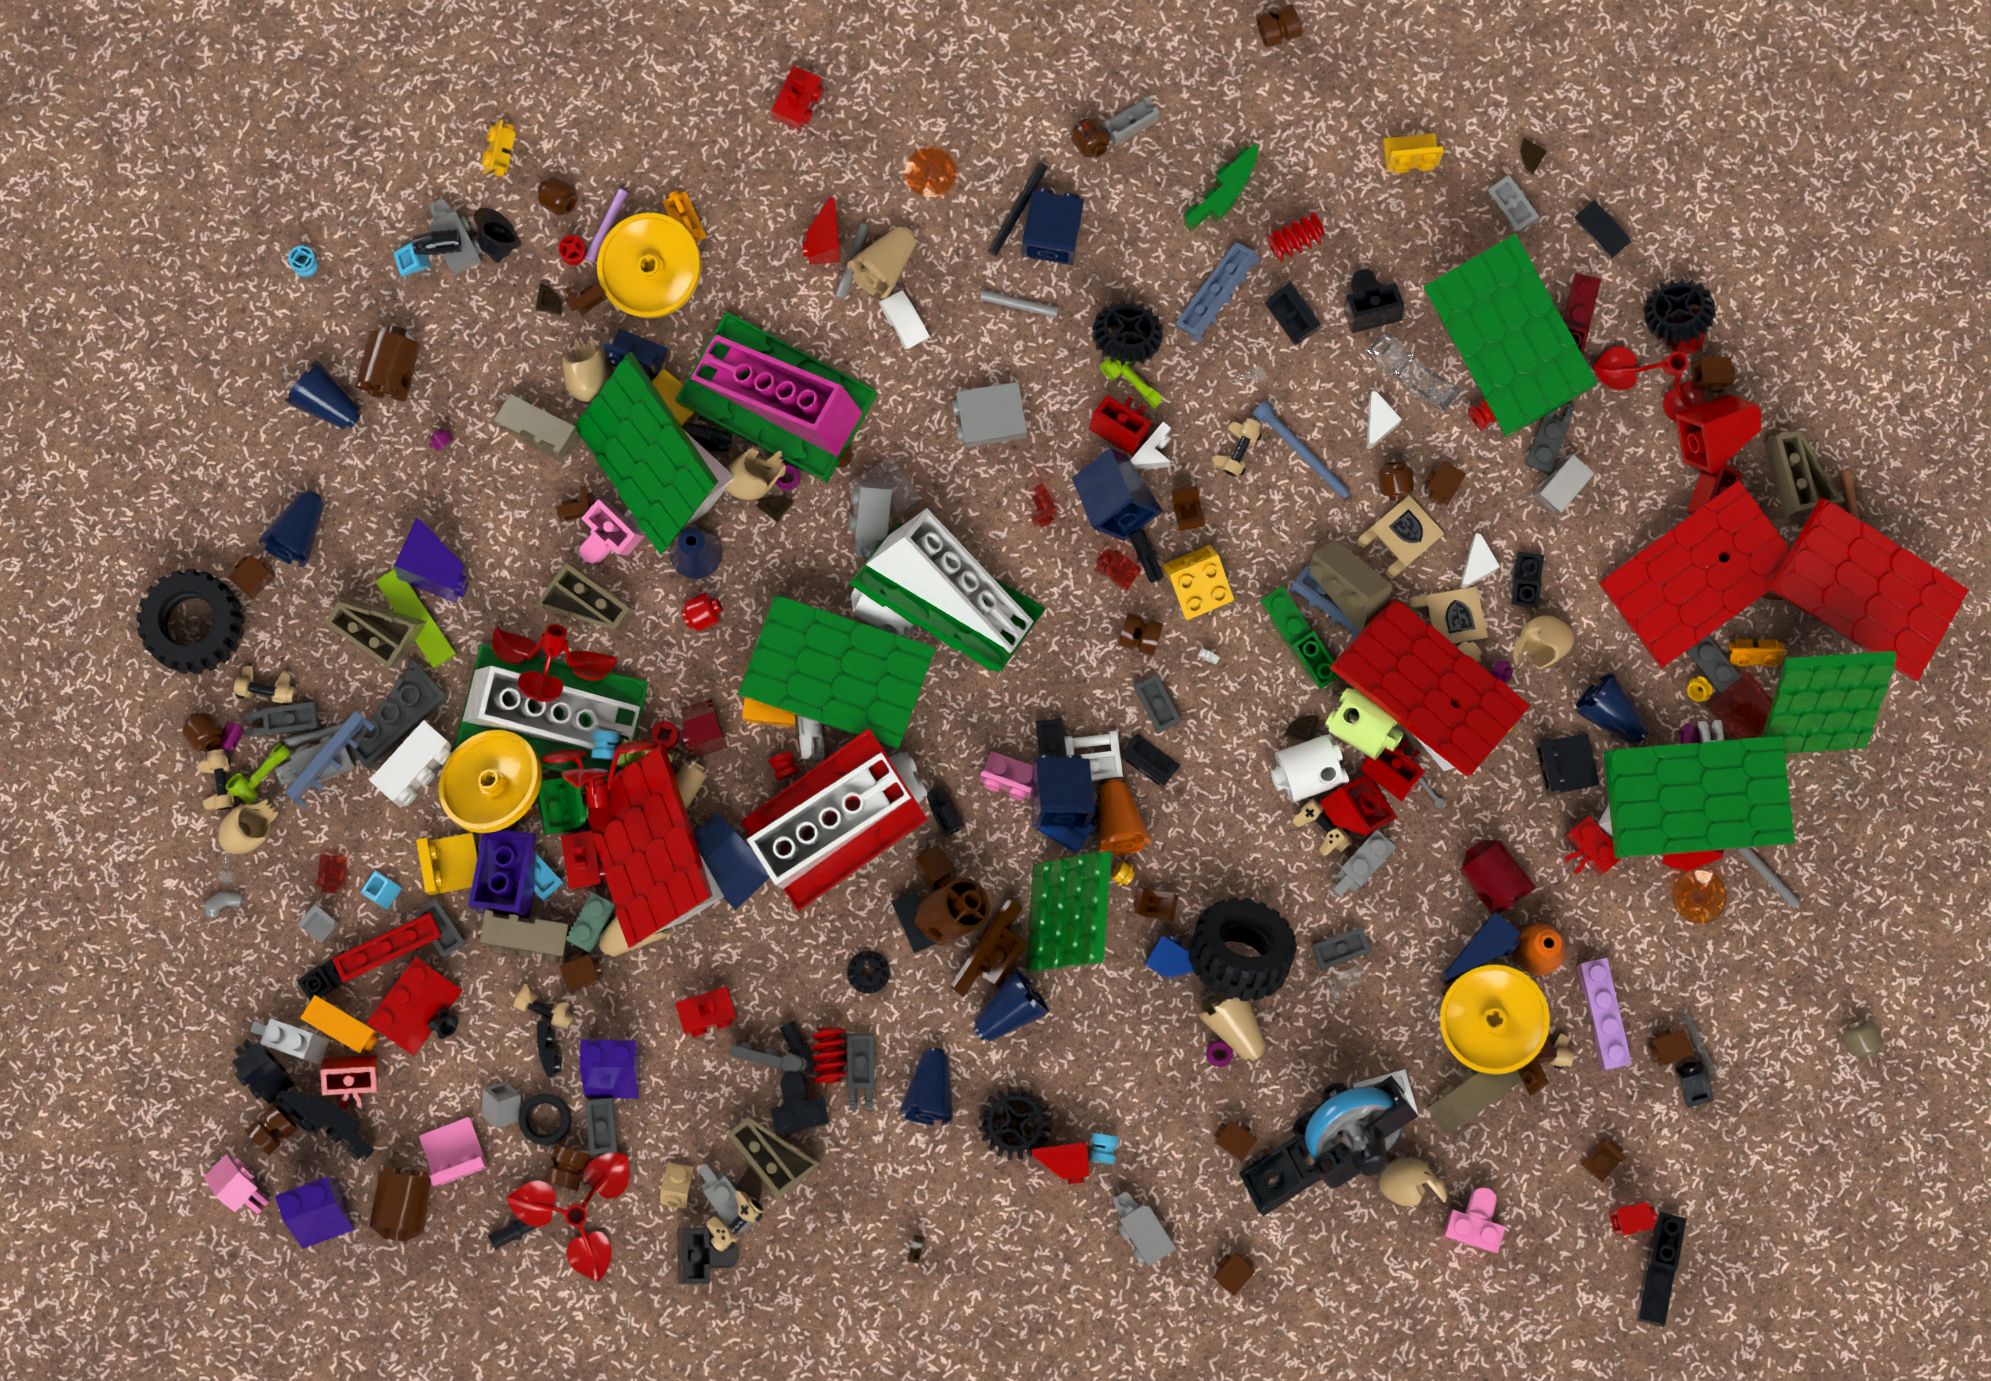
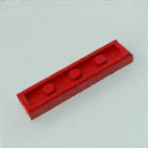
(387, 947)

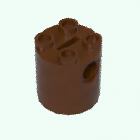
(388, 363)
(952, 911)
(400, 1204)

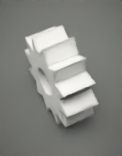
(1208, 656)

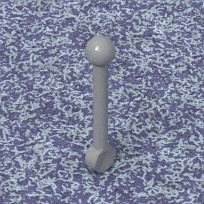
(1438, 802)

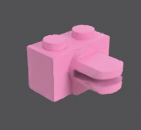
(608, 532)
(235, 1184)
(1475, 1225)

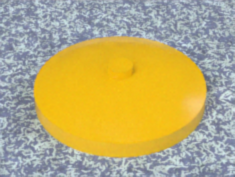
(649, 265)
(490, 781)
(1494, 1019)

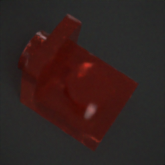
(1043, 502)
(1117, 568)
(332, 873)

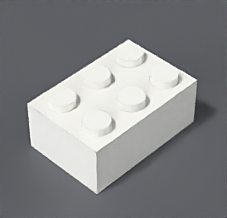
(412, 765)

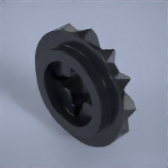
(878, 979)

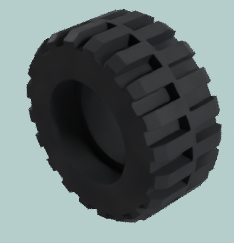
(166, 597)
(1238, 974)

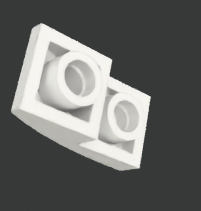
(904, 318)

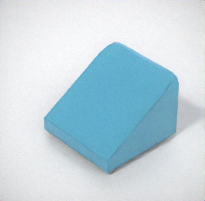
(409, 262)
(381, 890)

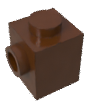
(1712, 373)
(1443, 483)
(252, 575)
(935, 868)
(581, 972)
(1669, 1047)
(1235, 1139)
(1234, 1272)

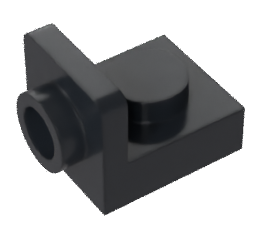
(1695, 1083)

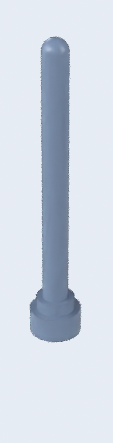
(1266, 414)

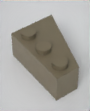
(538, 427)
(1799, 475)
(1350, 583)
(584, 598)
(375, 630)
(524, 936)
(1470, 1097)
(771, 1158)

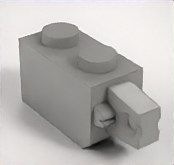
(446, 219)
(870, 515)
(304, 755)
(1363, 863)
(292, 1040)
(722, 1196)
(1143, 1229)

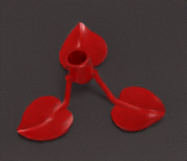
(1618, 369)
(544, 688)
(594, 786)
(534, 1206)

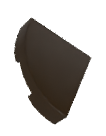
(1531, 155)
(548, 301)
(775, 507)
(1303, 727)
(750, 1184)
(916, 1249)

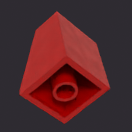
(1716, 431)

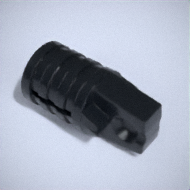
(437, 242)
(709, 437)
(944, 811)

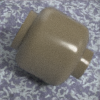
(1863, 1038)

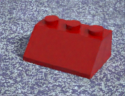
(412, 1004)

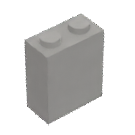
(990, 415)

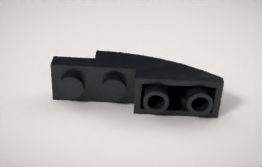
(317, 1113)
(1660, 1269)

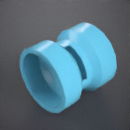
(305, 266)
(605, 744)
(1100, 1154)

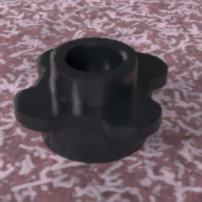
(447, 1028)

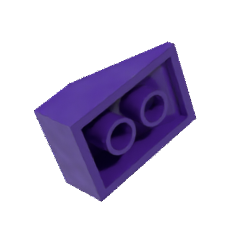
(504, 873)

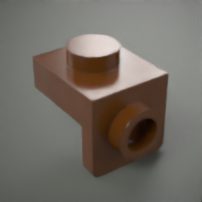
(1187, 508)
(1155, 904)

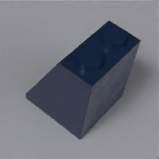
(1052, 226)
(1115, 495)
(1062, 792)

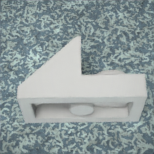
(1148, 455)

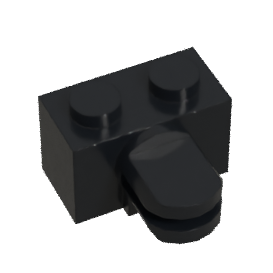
(1371, 303)
(261, 1071)
(799, 1110)
(698, 1255)

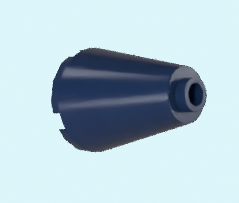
(323, 397)
(294, 529)
(696, 552)
(1612, 710)
(1010, 1008)
(929, 1090)

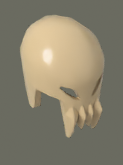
(587, 374)
(752, 477)
(1545, 639)
(246, 827)
(1404, 1179)

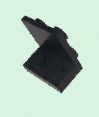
(1567, 764)

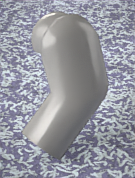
(220, 900)

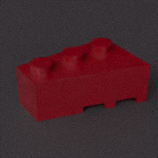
(702, 729)

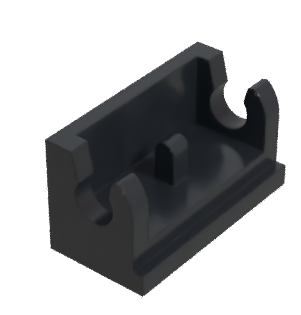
(1293, 314)
(1150, 761)

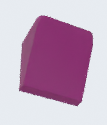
(1689, 734)
(231, 736)

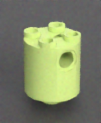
(1372, 730)

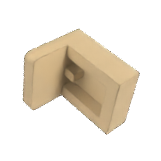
(676, 1185)

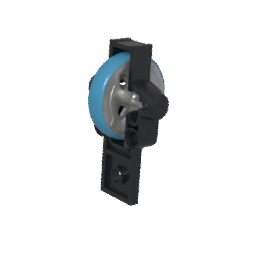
(1337, 1154)

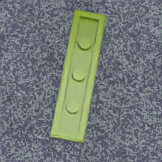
(406, 602)

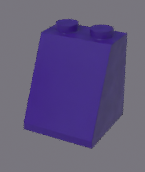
(431, 565)
(610, 1068)
(315, 1211)

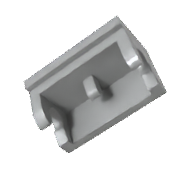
(1131, 121)
(1514, 204)
(1563, 483)

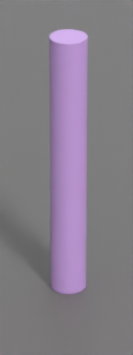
(606, 225)

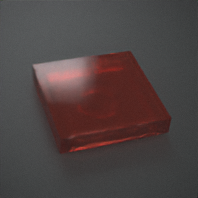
(1742, 707)

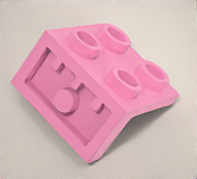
(1008, 775)
(453, 1152)

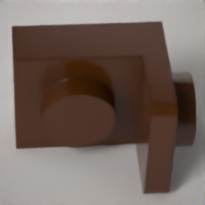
(589, 298)
(573, 509)
(1603, 1159)

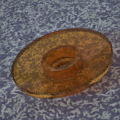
(932, 184)
(1712, 893)

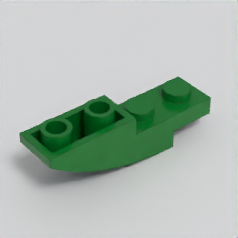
(1231, 183)
(1299, 637)

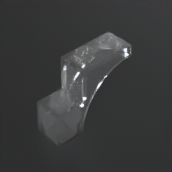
(1417, 378)

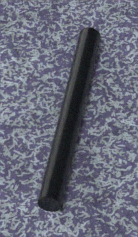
(1017, 209)

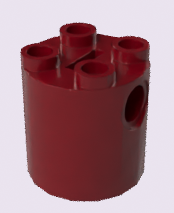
(1495, 875)

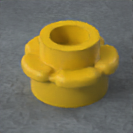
(1696, 693)
(1123, 873)

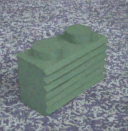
(591, 923)

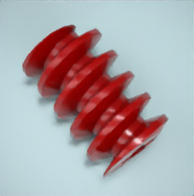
(1295, 236)
(829, 1055)

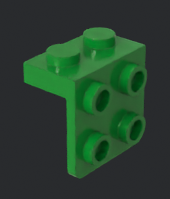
(561, 806)

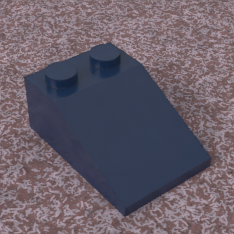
(730, 861)
(1489, 943)

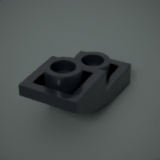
(1602, 229)
(1527, 579)
(906, 909)
(321, 980)
(549, 1058)

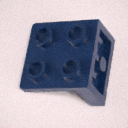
(648, 354)

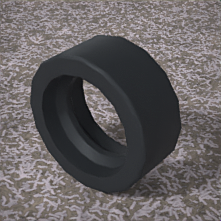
(527, 1108)

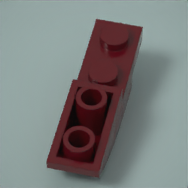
(1581, 307)

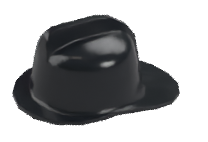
(496, 234)

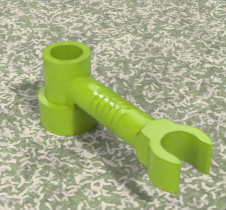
(1114, 369)
(244, 787)

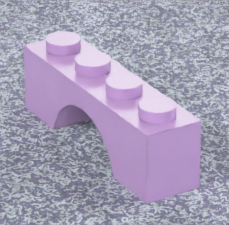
(1606, 1018)

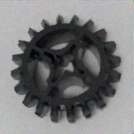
(1679, 303)
(1128, 343)
(1025, 1144)

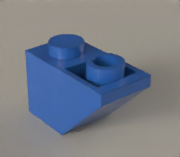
(1169, 958)

